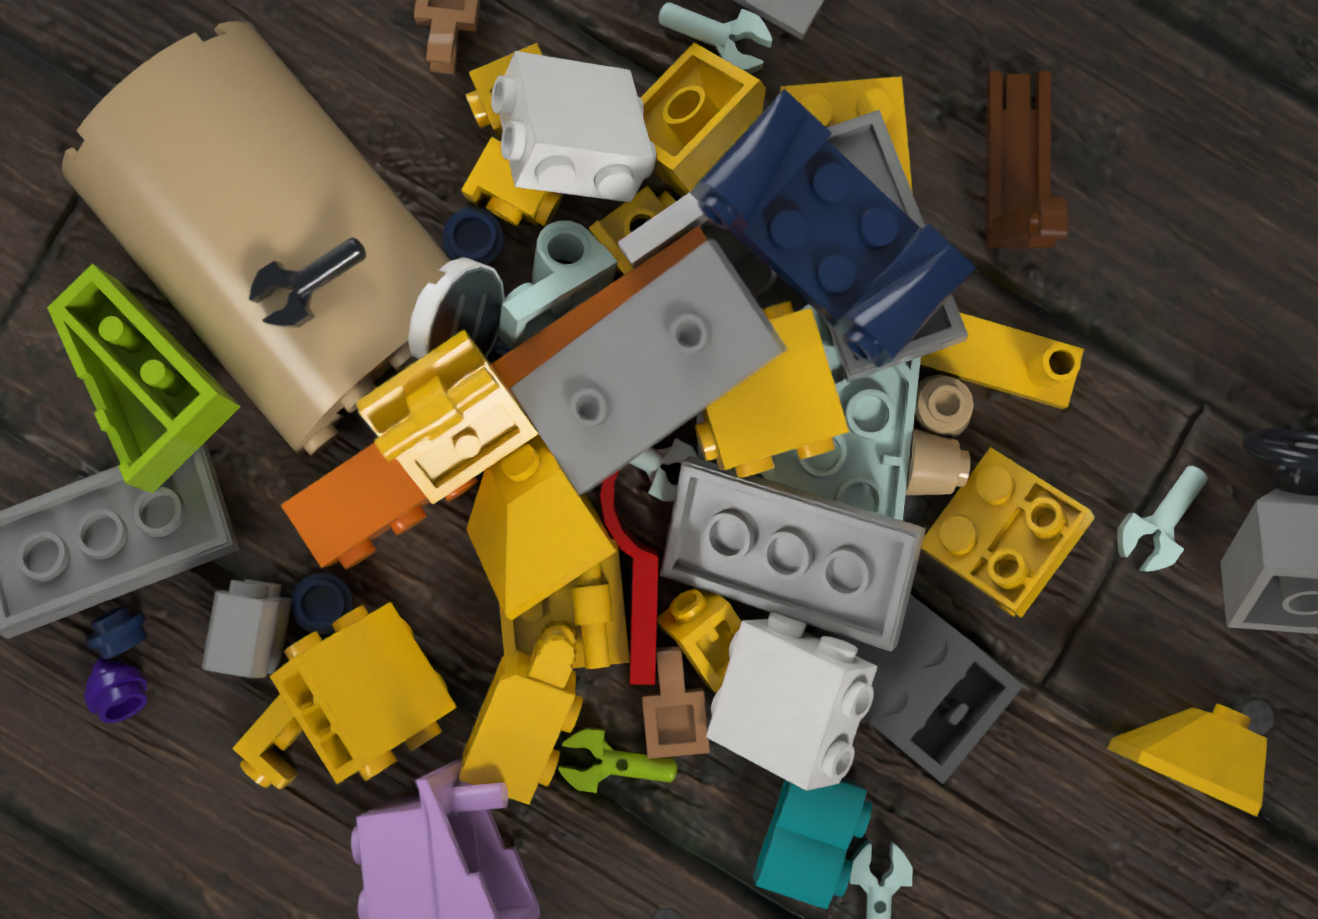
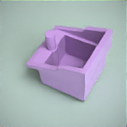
(440, 855)

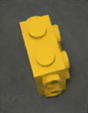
(778, 407)
(363, 692)

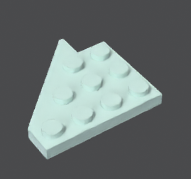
(874, 455)

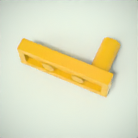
(1010, 362)

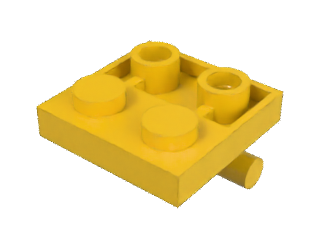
(446, 417)
(1006, 532)
(591, 606)

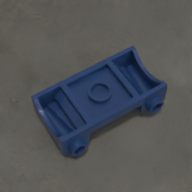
(830, 232)

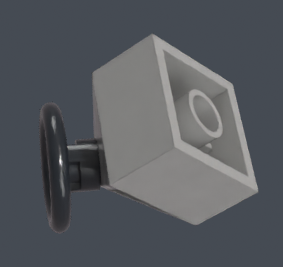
(1274, 556)

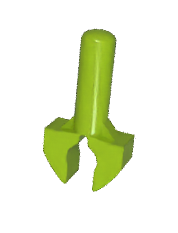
(613, 762)

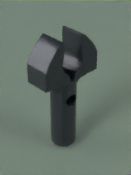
(303, 282)

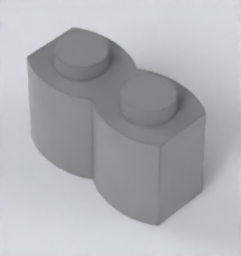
(247, 629)

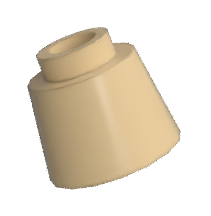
(942, 406)
(936, 465)

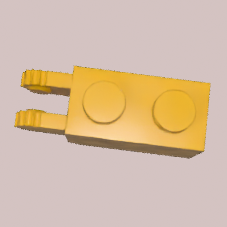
(524, 715)

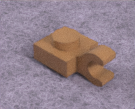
(445, 20)
(674, 716)

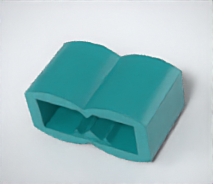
(810, 840)

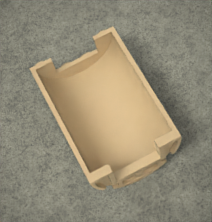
(229, 163)

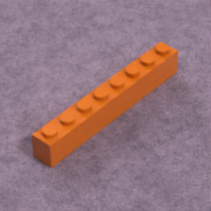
(371, 495)

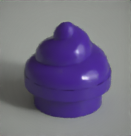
(115, 690)

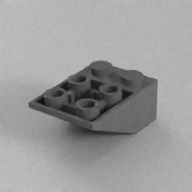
(933, 690)

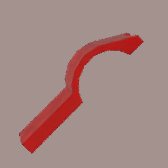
(643, 589)

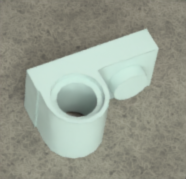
(556, 286)

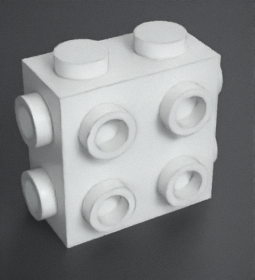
(573, 127)
(792, 701)

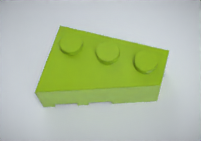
(140, 378)

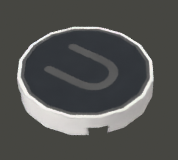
(463, 299)

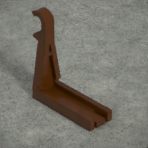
(1019, 165)

